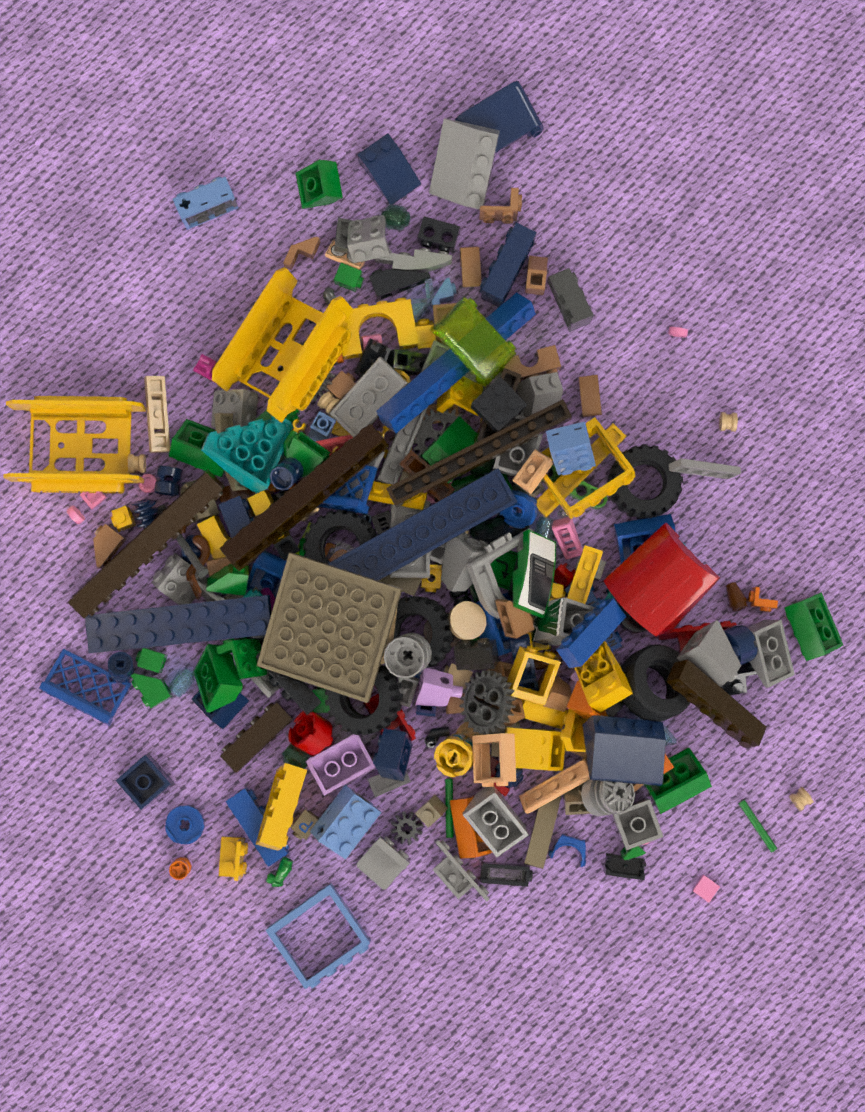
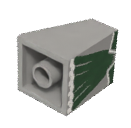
(559, 621)

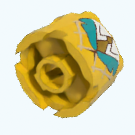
(454, 755)

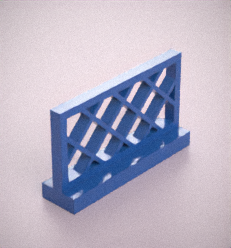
(352, 503)
(76, 701)

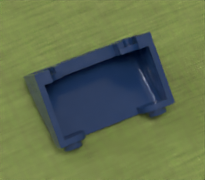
(505, 111)

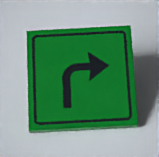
(503, 568)

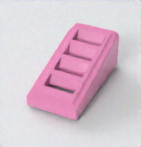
(562, 527)

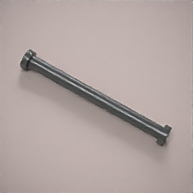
(200, 570)

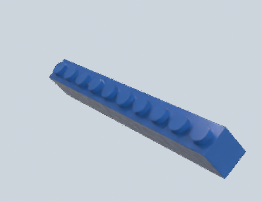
(449, 368)

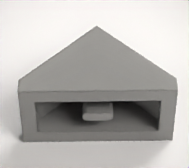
(408, 690)

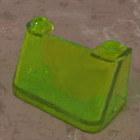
(474, 341)

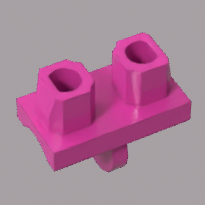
(205, 366)

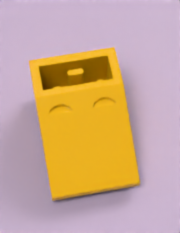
(603, 679)
(538, 748)

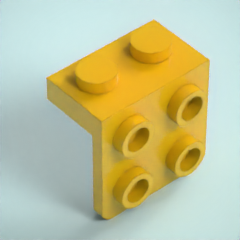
(573, 732)

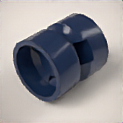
(286, 473)
(167, 487)
(120, 667)

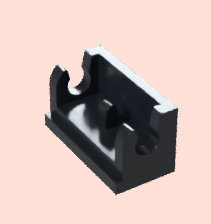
(370, 354)
(631, 868)

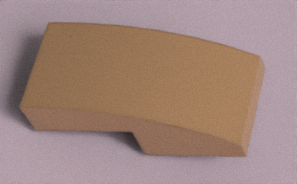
(470, 266)
(590, 395)

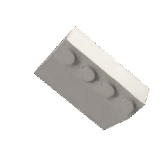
(464, 163)

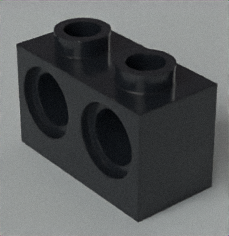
(440, 230)

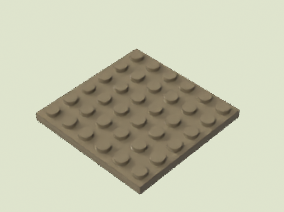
(329, 627)

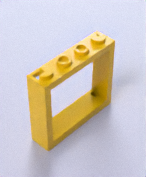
(594, 427)

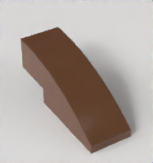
(413, 463)

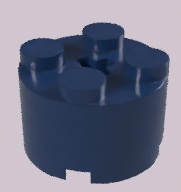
(742, 643)

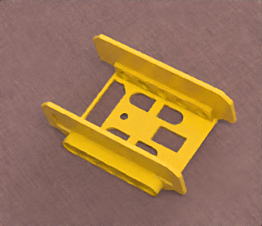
(304, 364)
(112, 411)

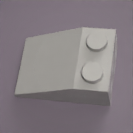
(773, 656)

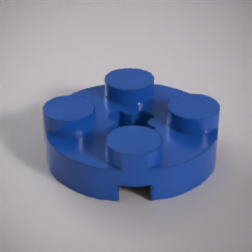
(526, 516)
(183, 835)

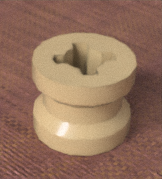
(328, 402)
(728, 421)
(137, 463)
(801, 799)

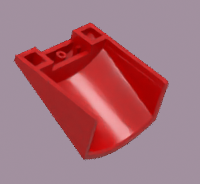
(660, 582)

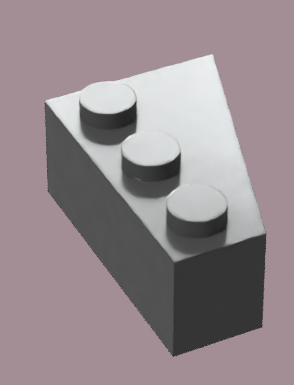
(570, 299)

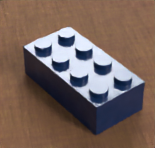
(508, 265)

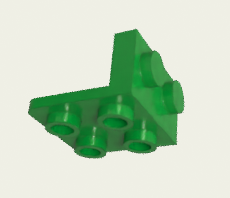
(244, 654)

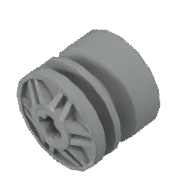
(396, 655)
(607, 797)

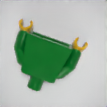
(304, 449)

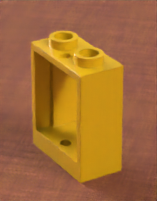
(517, 670)

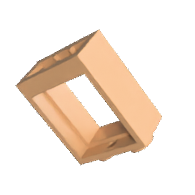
(481, 759)

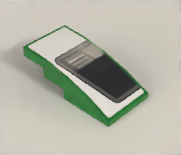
(534, 574)

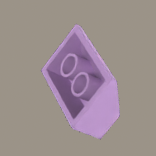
(341, 764)

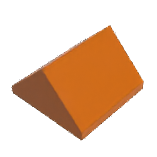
(579, 704)

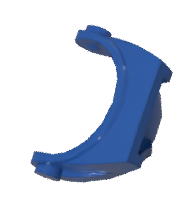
(565, 840)

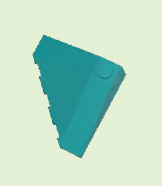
(249, 451)

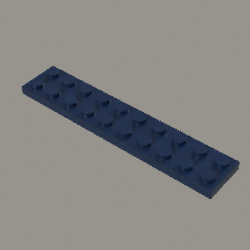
(429, 528)
(178, 624)

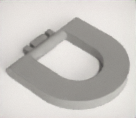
(482, 573)

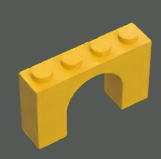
(397, 312)
(215, 532)

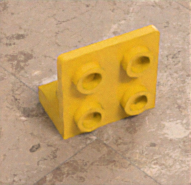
(461, 394)
(232, 857)

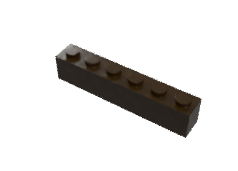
(716, 704)

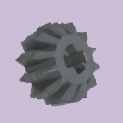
(402, 833)

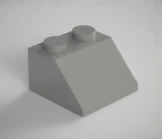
(540, 392)
(638, 824)

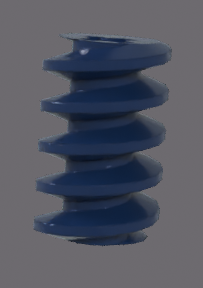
(146, 512)

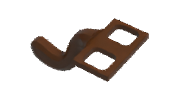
(203, 545)

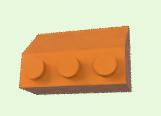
(468, 841)

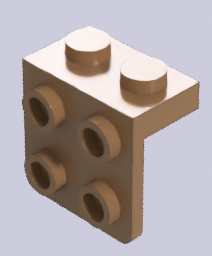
(506, 214)

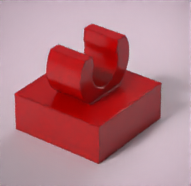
(563, 575)

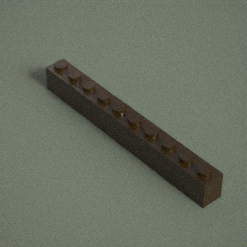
(479, 453)
(304, 497)
(146, 543)

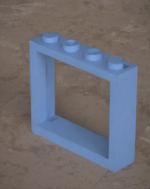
(300, 909)

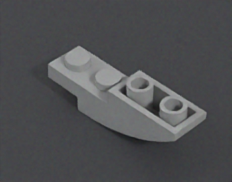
(422, 261)

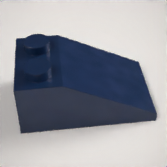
(389, 169)

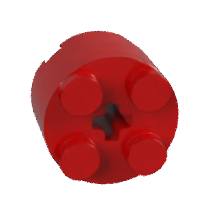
(311, 733)

